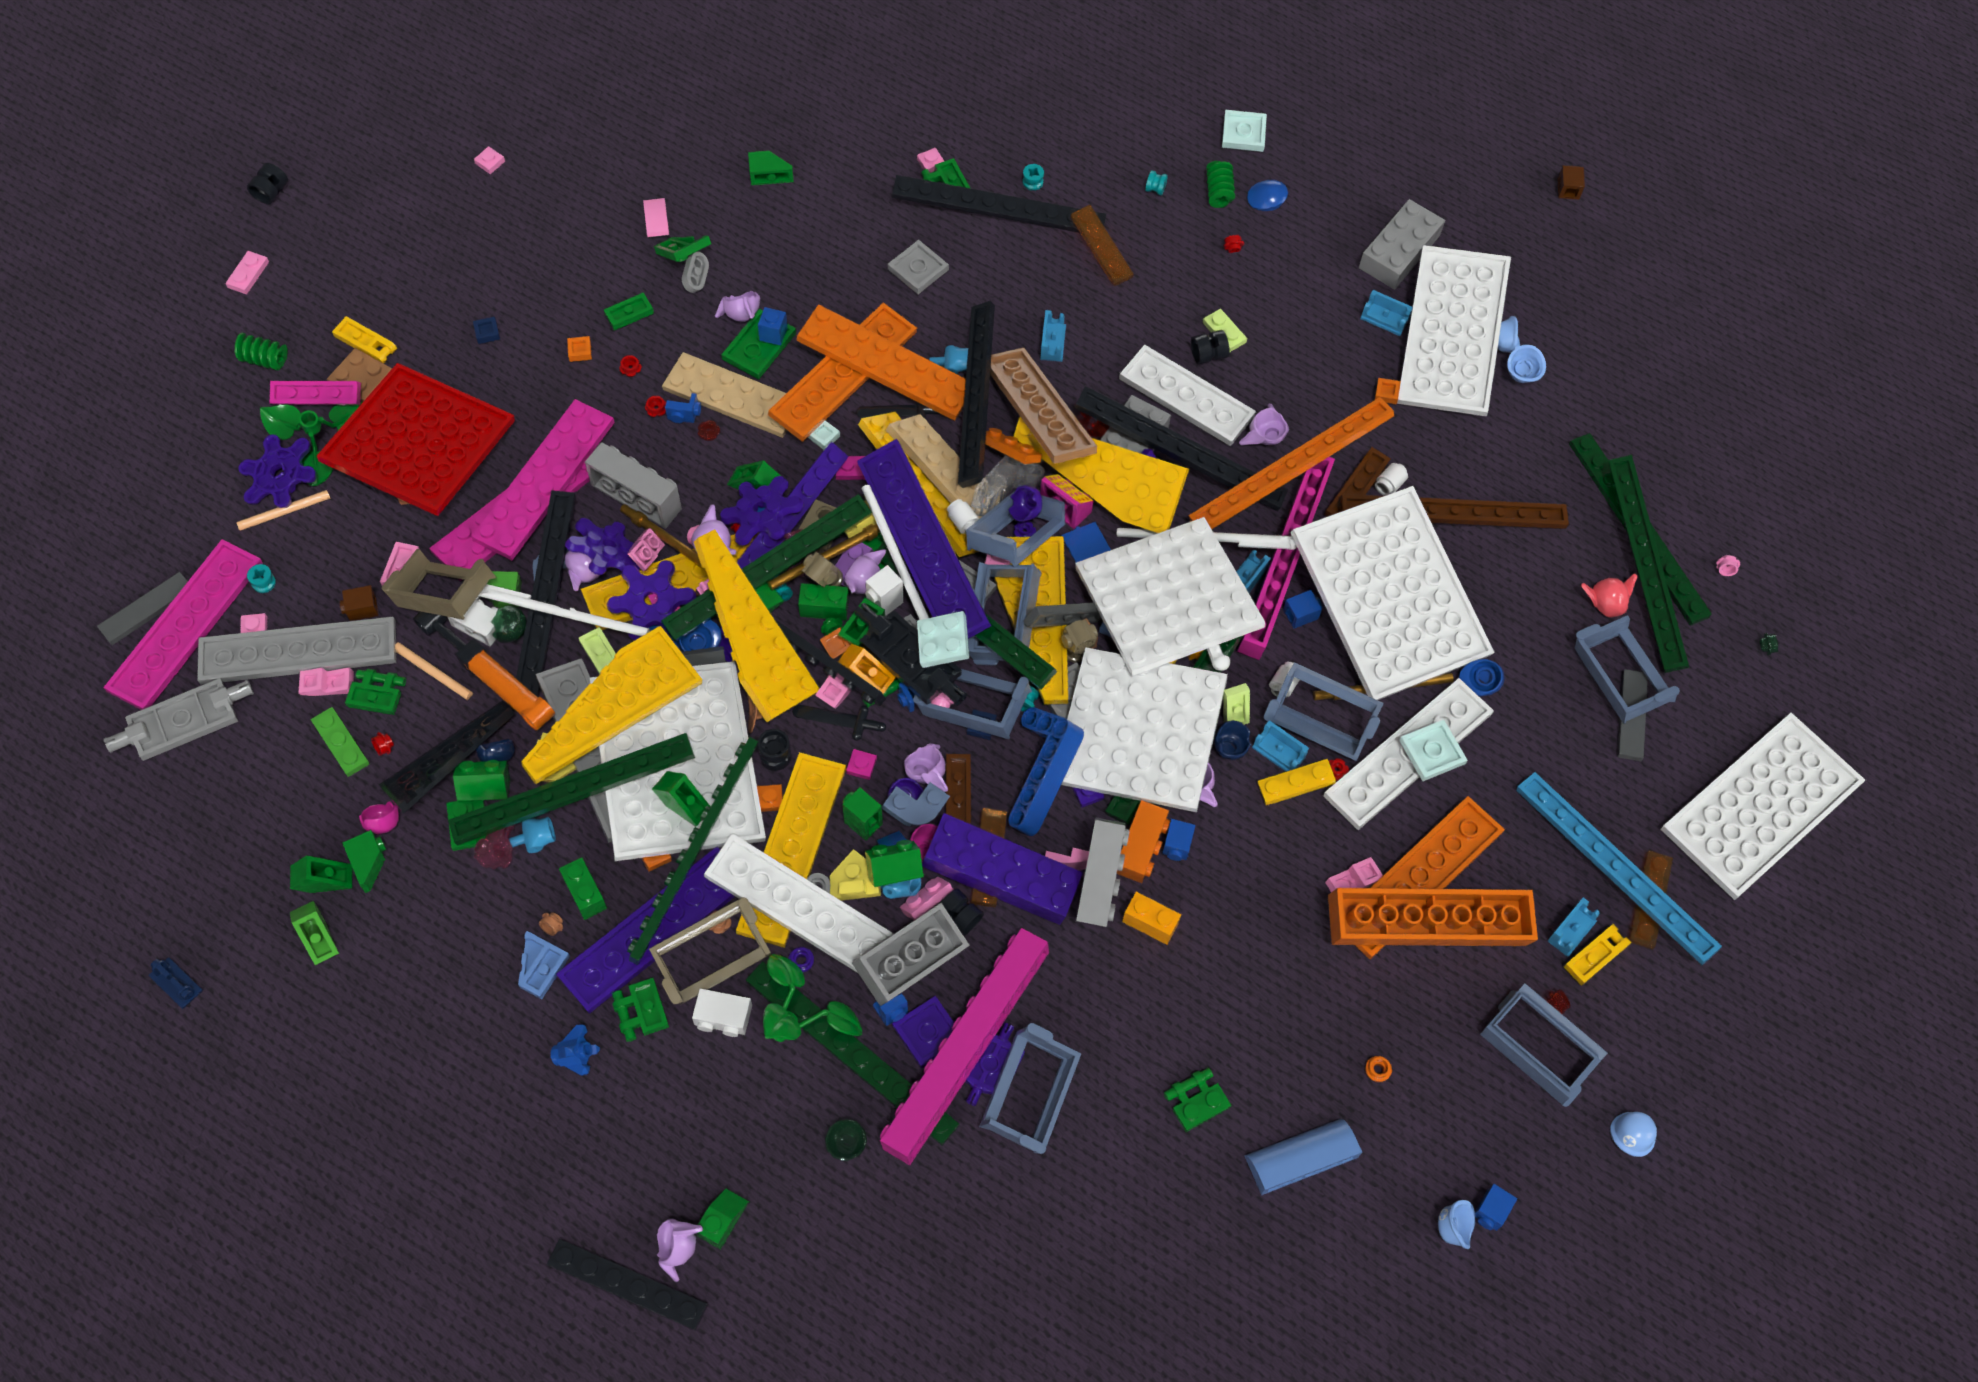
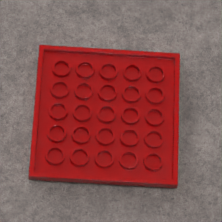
(416, 439)

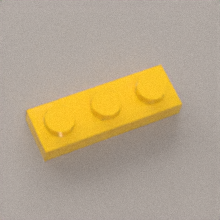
(1296, 782)

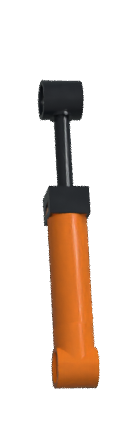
(477, 661)

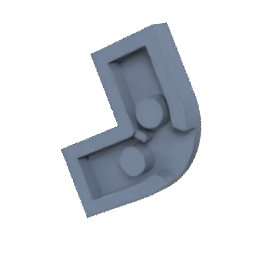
(913, 811)

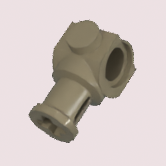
(822, 570)
(1078, 637)

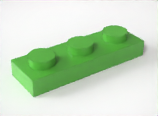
(340, 741)

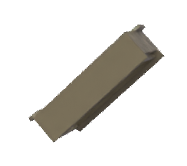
(403, 583)
(680, 997)

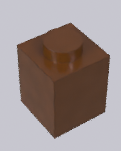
(1571, 182)
(359, 603)

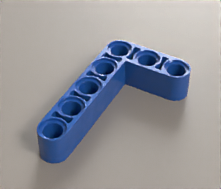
(1049, 769)

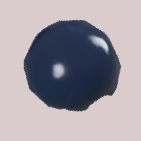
(1235, 733)
(499, 750)

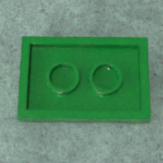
(750, 353)

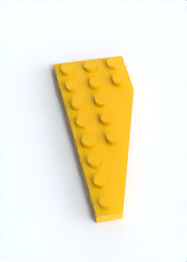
(1123, 481)
(1044, 640)
(764, 656)
(629, 689)

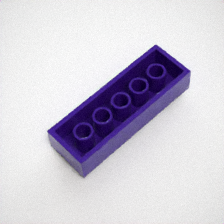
(1002, 869)

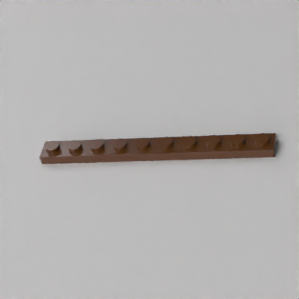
(1481, 512)

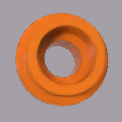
(1383, 1063)

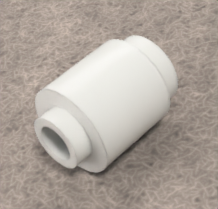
(1391, 479)
(961, 515)
(1278, 679)

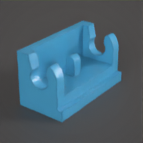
(1386, 313)
(1053, 337)
(1252, 570)
(1280, 747)
(1574, 928)

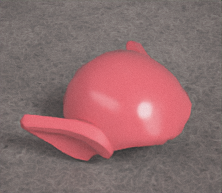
(1611, 595)

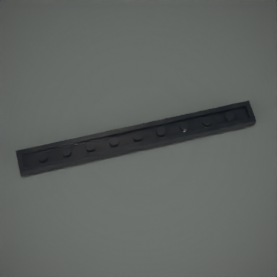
(986, 203)
(976, 395)
(1170, 443)
(545, 588)

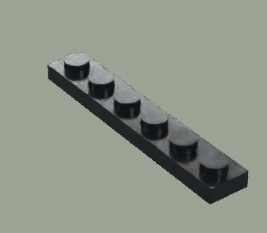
(833, 668)
(627, 1284)

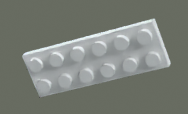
(1187, 395)

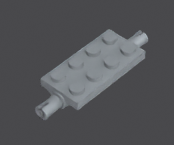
(180, 719)

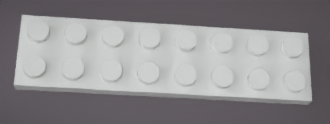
(1389, 769)
(794, 902)

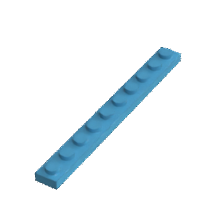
(1619, 869)

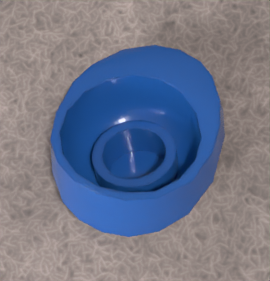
(1267, 195)
(705, 636)
(1486, 671)

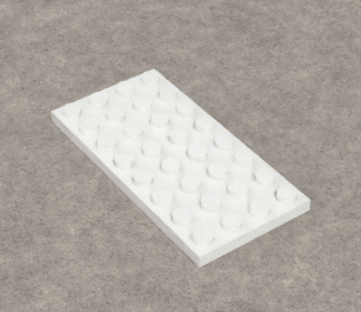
(1454, 330)
(1762, 805)

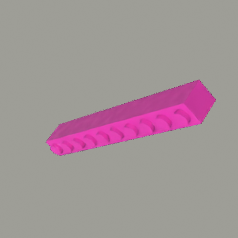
(1285, 560)
(964, 1047)

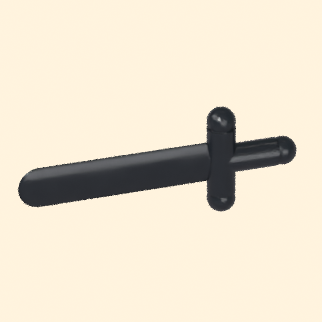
(901, 410)
(858, 722)

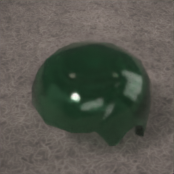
(509, 624)
(843, 1133)

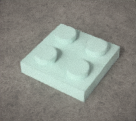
(1244, 130)
(943, 639)
(1433, 750)

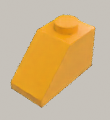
(867, 667)

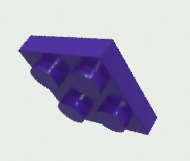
(924, 1030)

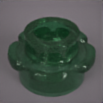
(1769, 643)

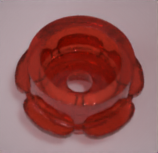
(711, 434)
(1559, 1000)

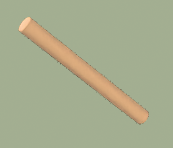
(277, 512)
(433, 671)

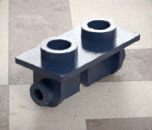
(174, 981)

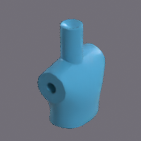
(954, 359)
(535, 834)
(902, 889)

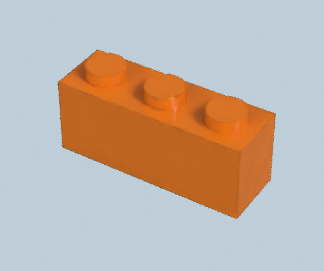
(1144, 841)

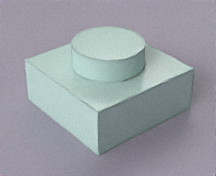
(824, 435)

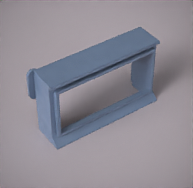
(983, 533)
(1031, 576)
(1596, 635)
(1018, 691)
(1316, 730)
(1044, 1040)
(1526, 1061)

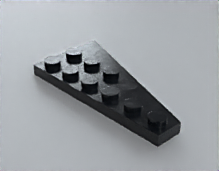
(426, 771)

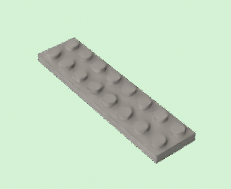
(296, 650)
(560, 689)

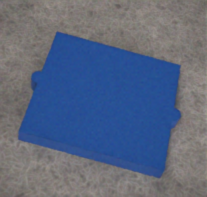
(1085, 542)

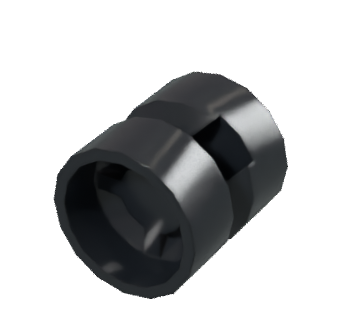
(267, 183)
(1210, 346)
(774, 749)
(963, 914)

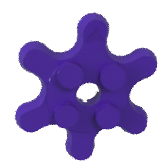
(273, 460)
(770, 518)
(598, 545)
(641, 586)

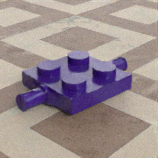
(988, 1068)

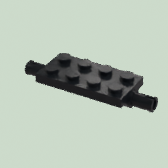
(897, 649)

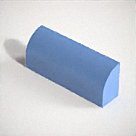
(1303, 1156)

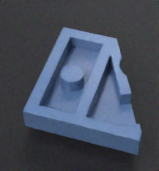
(540, 964)

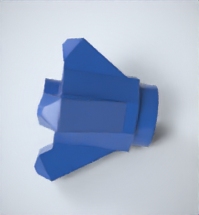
(574, 1051)

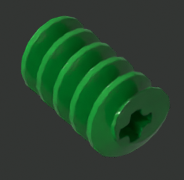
(1220, 183)
(260, 352)

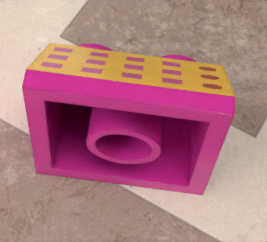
(1077, 503)

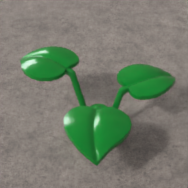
(285, 419)
(784, 1024)

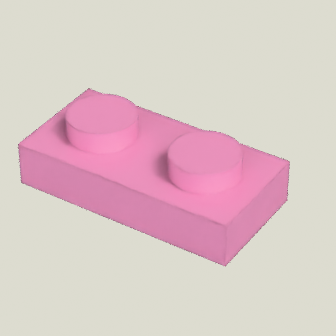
(247, 272)
(398, 558)
(926, 898)

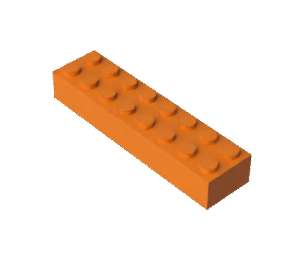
(1432, 917)

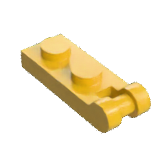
(364, 339)
(1596, 955)

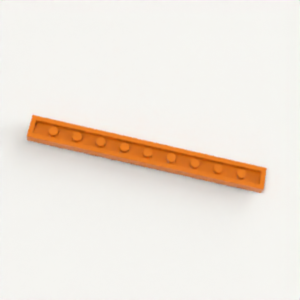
(1294, 463)

